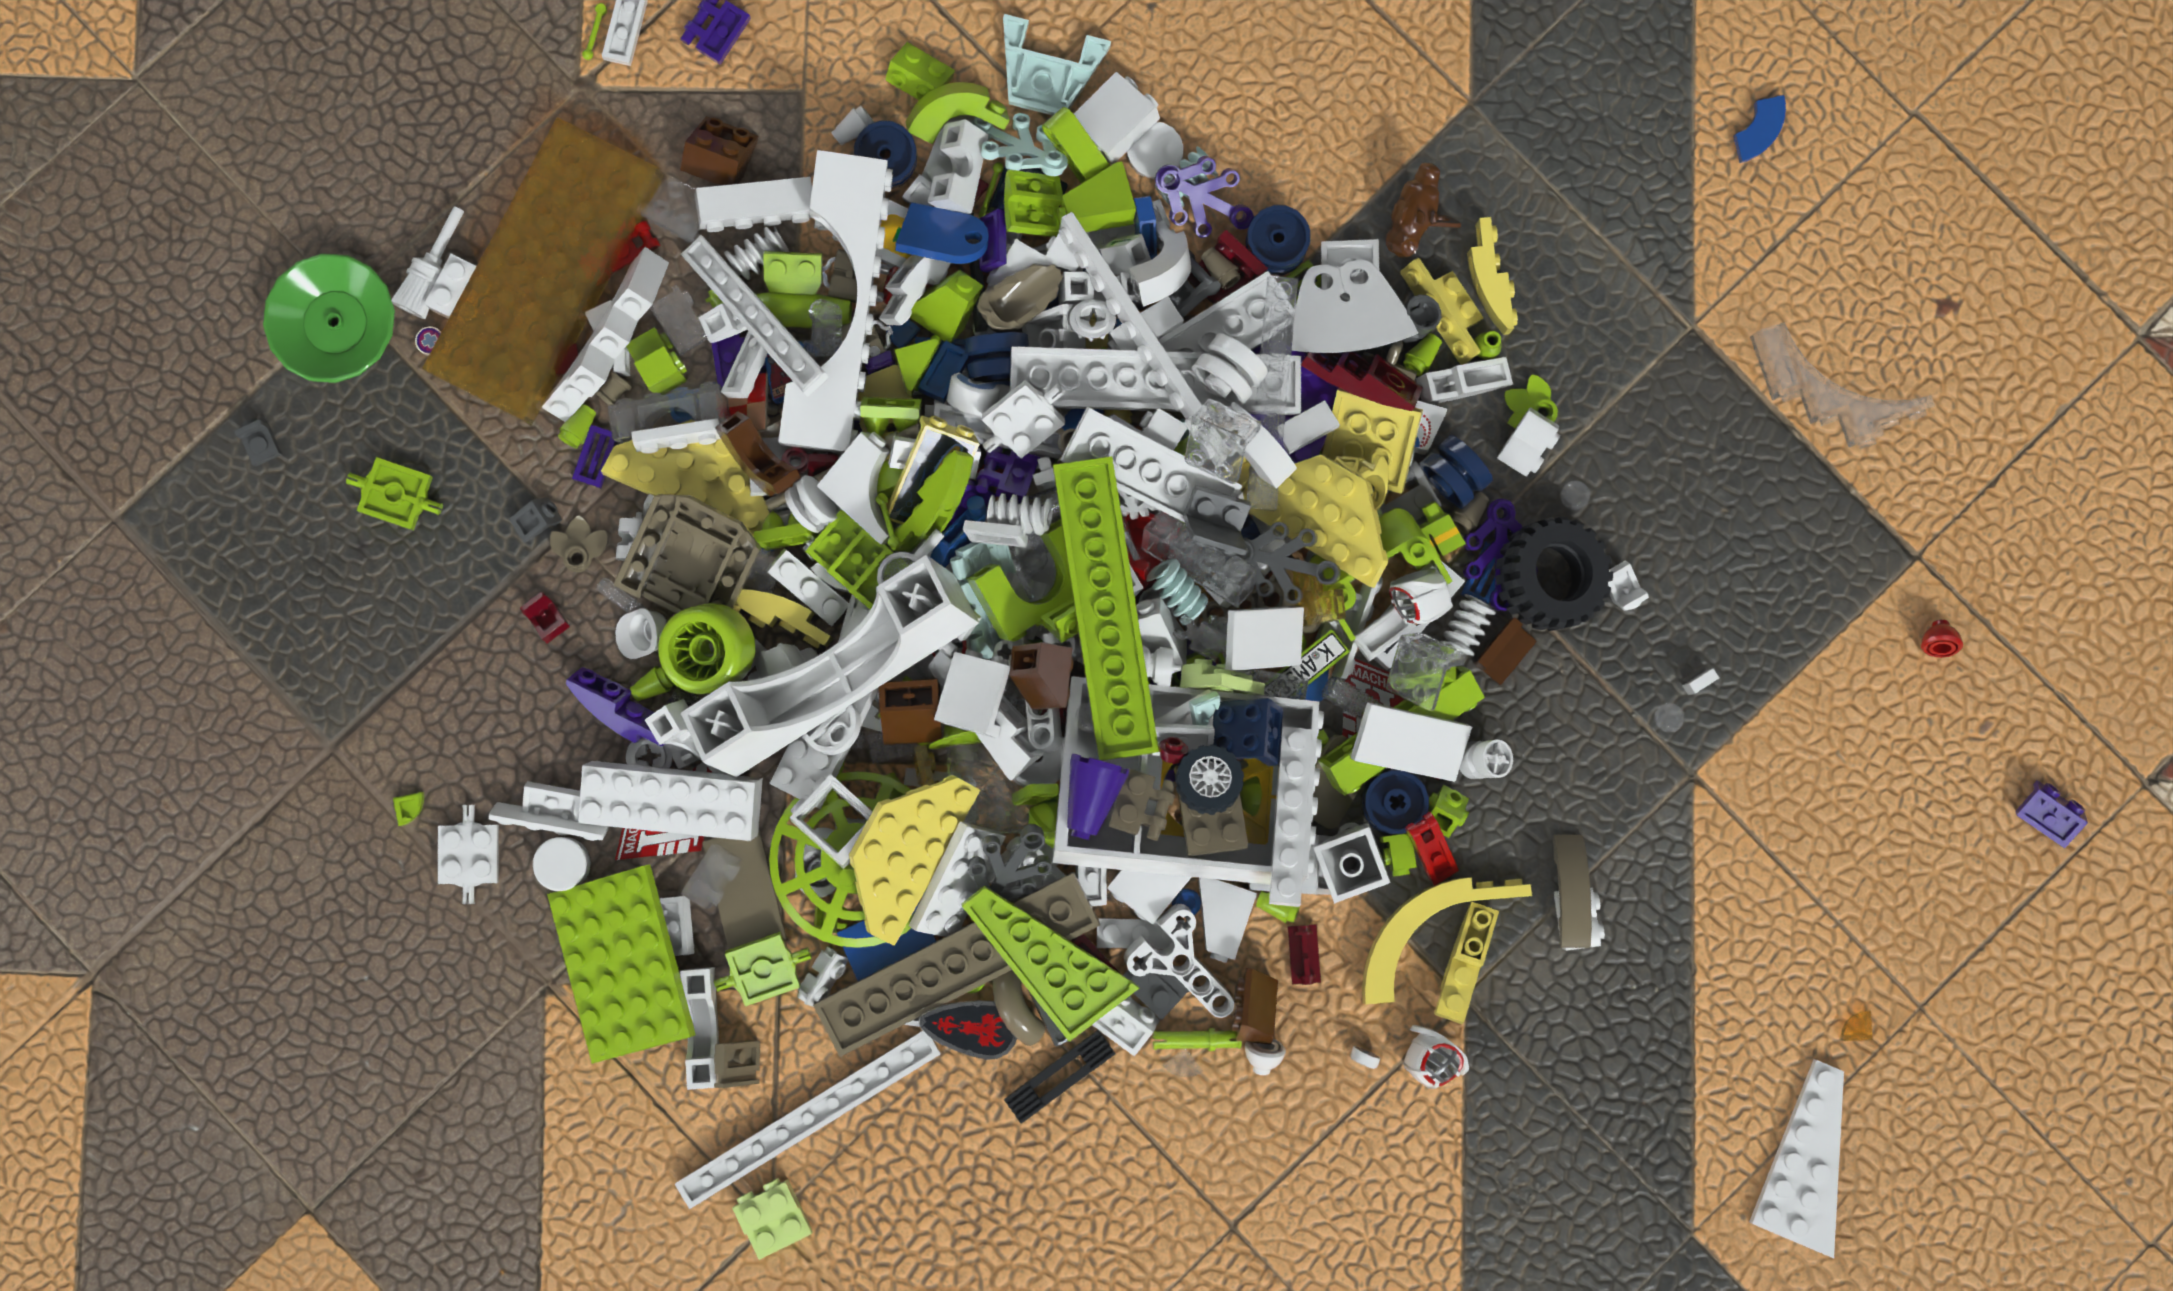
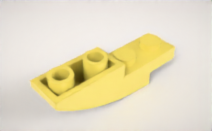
(1491, 287)
(767, 608)
(1465, 962)

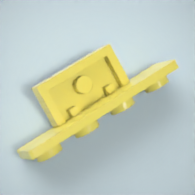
(1456, 307)

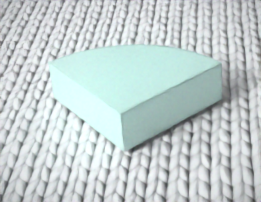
(1204, 707)

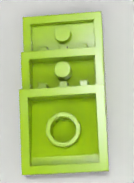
(850, 556)

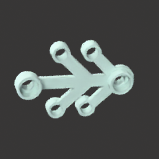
(1050, 160)

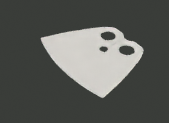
(1364, 322)

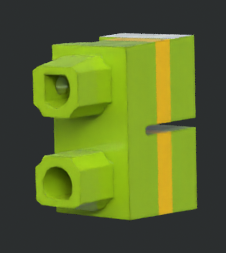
(1441, 529)

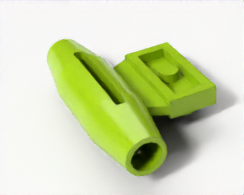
(793, 287)

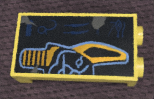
(931, 446)

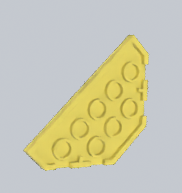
(697, 471)
(1338, 509)
(903, 849)

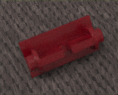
(1304, 954)

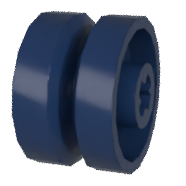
(890, 137)
(1280, 223)
(996, 352)
(1456, 471)
(1411, 797)

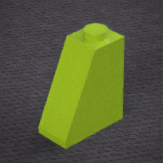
(1101, 201)
(947, 305)

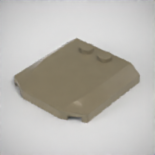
(688, 555)

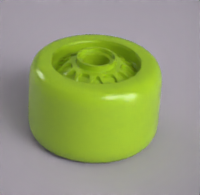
(686, 650)

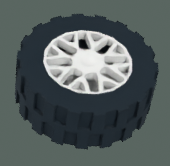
(1209, 779)

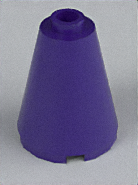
(1092, 793)

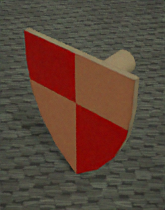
(756, 404)

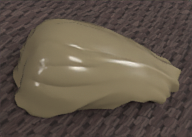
(1019, 297)

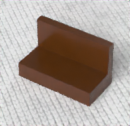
(1505, 651)

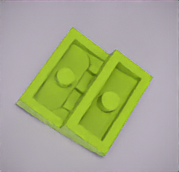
(1032, 203)

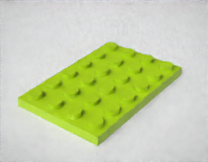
(621, 964)

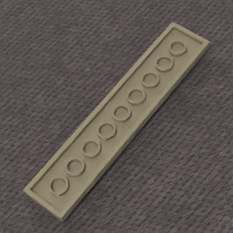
(943, 970)

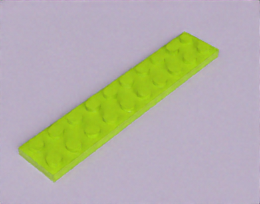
(1105, 609)

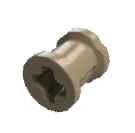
(613, 389)

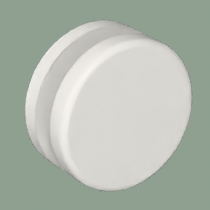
(810, 504)
(561, 863)

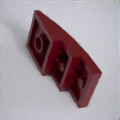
(1369, 380)

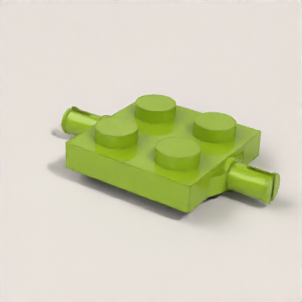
(394, 493)
(762, 969)

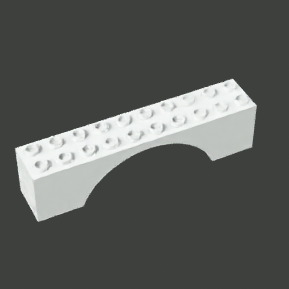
(850, 204)
(758, 717)

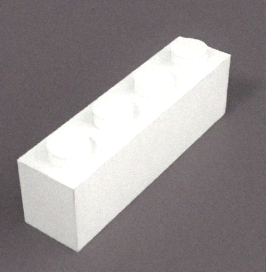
(754, 203)

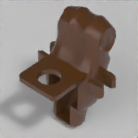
(1416, 212)

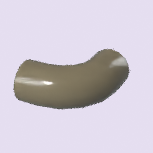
(1014, 1010)

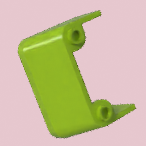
(1398, 534)

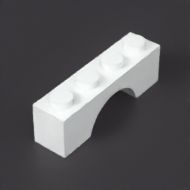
(702, 1004)

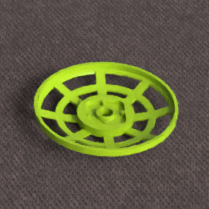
(840, 878)

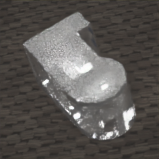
(826, 328)

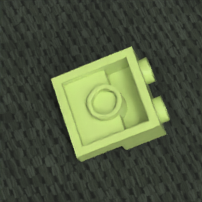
(1216, 678)
(772, 1218)

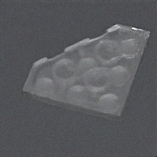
(994, 802)

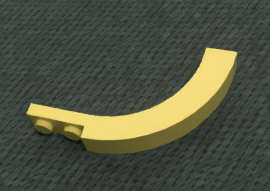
(1396, 931)

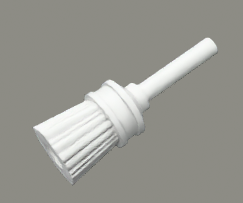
(425, 271)

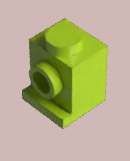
(1399, 853)

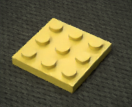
(1374, 430)

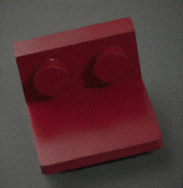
(1233, 250)

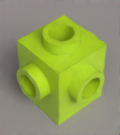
(1448, 809)

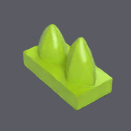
(878, 410)
(776, 535)

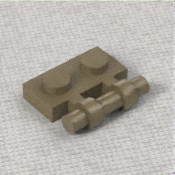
(1132, 803)

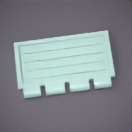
(967, 562)

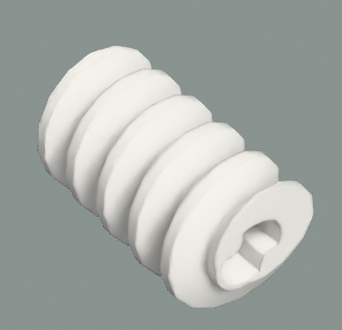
(753, 253)
(1030, 517)
(1468, 624)

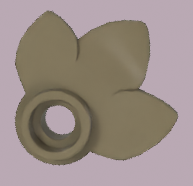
(578, 540)

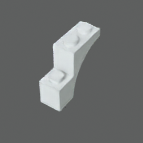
(1022, 256)
(1158, 427)
(670, 728)

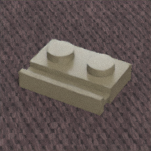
(737, 1063)

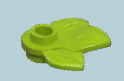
(1536, 396)

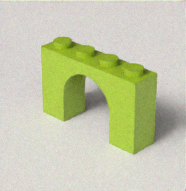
(1009, 612)

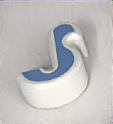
(975, 398)

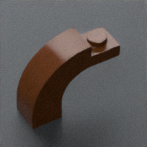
(754, 455)

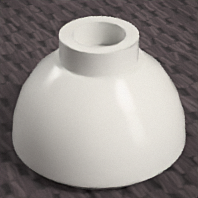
(1264, 1056)

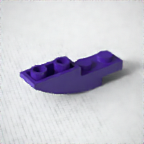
(611, 705)

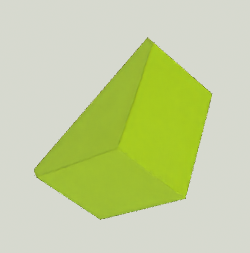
(914, 361)

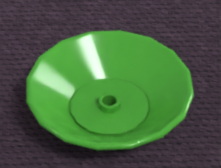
(307, 301)

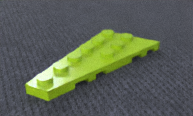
(1059, 974)

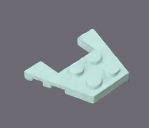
(1042, 80)

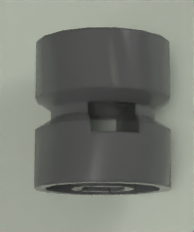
(1425, 315)

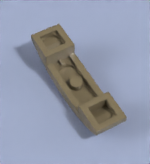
(1574, 891)

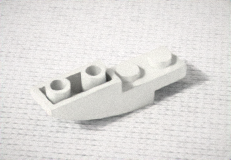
(909, 285)

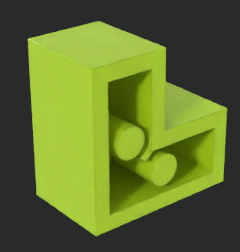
(655, 362)

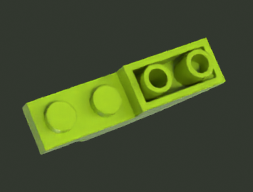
(940, 497)

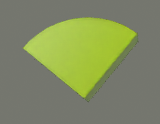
(408, 807)

